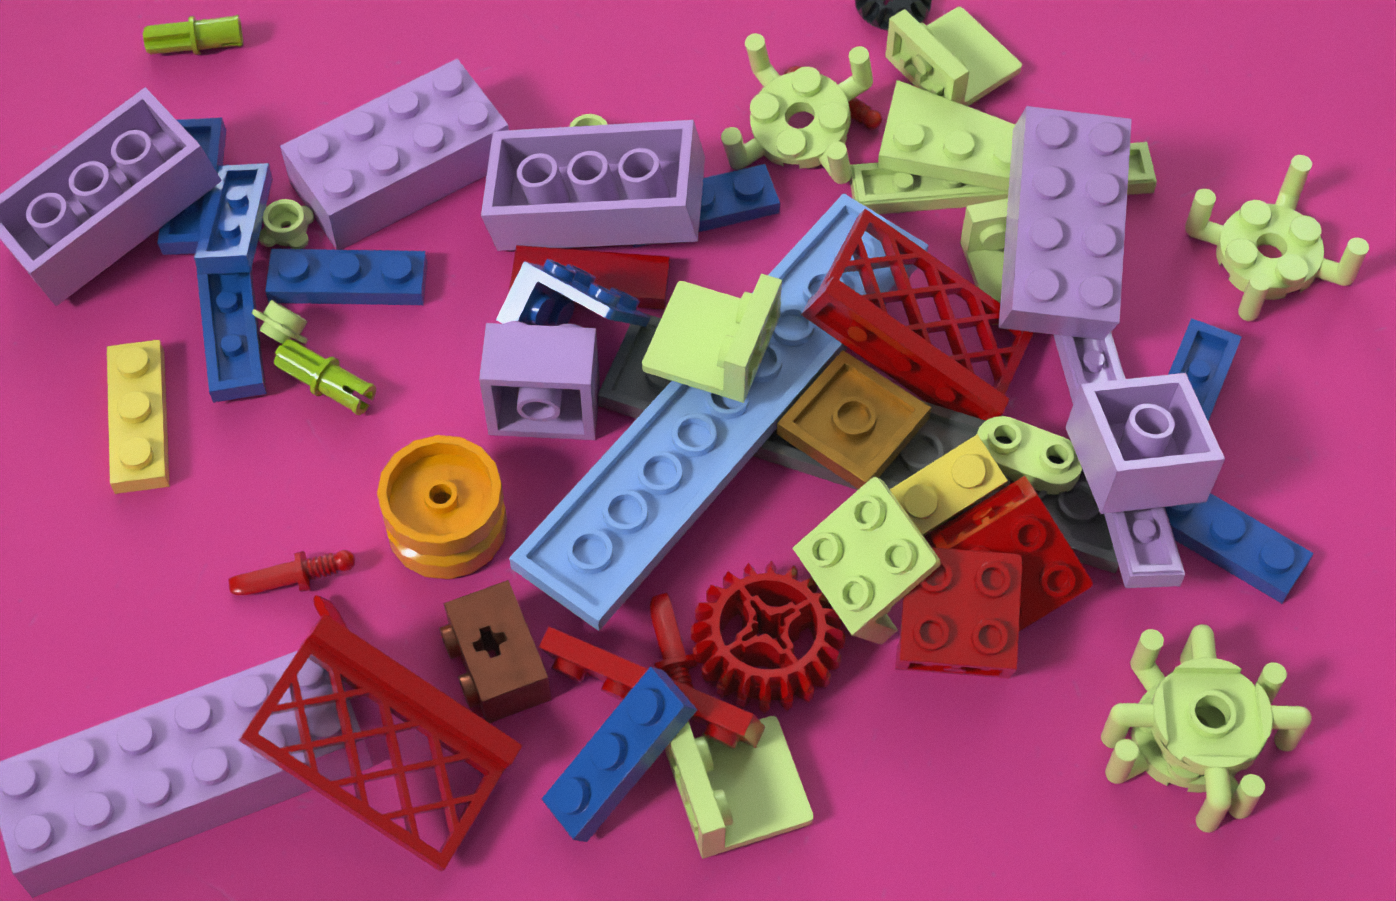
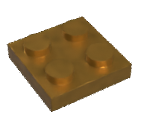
(853, 420)

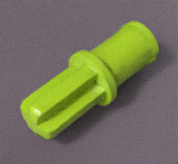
(193, 35)
(323, 375)

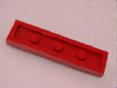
(576, 658)

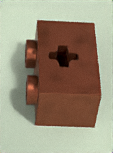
(495, 622)

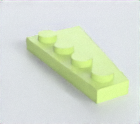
(945, 140)

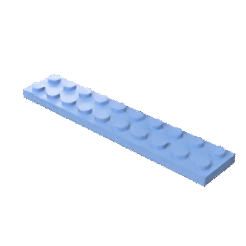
(689, 445)

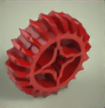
(797, 609)

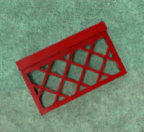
(906, 350)
(409, 699)

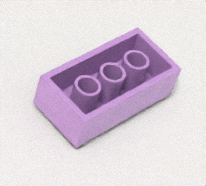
(394, 154)
(594, 185)
(103, 195)
(1065, 223)

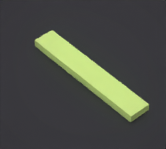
(898, 192)

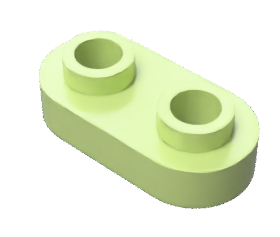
(1029, 454)

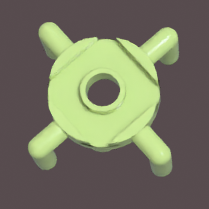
(793, 93)
(1277, 226)
(1201, 749)
(1143, 752)

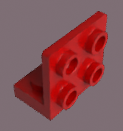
(1020, 524)
(963, 616)

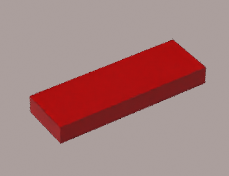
(634, 274)

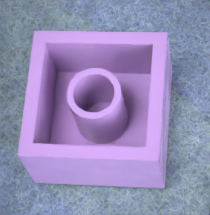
(540, 380)
(1144, 443)

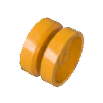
(443, 506)

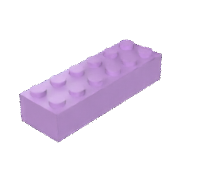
(159, 776)

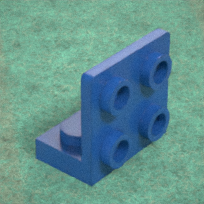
(546, 295)

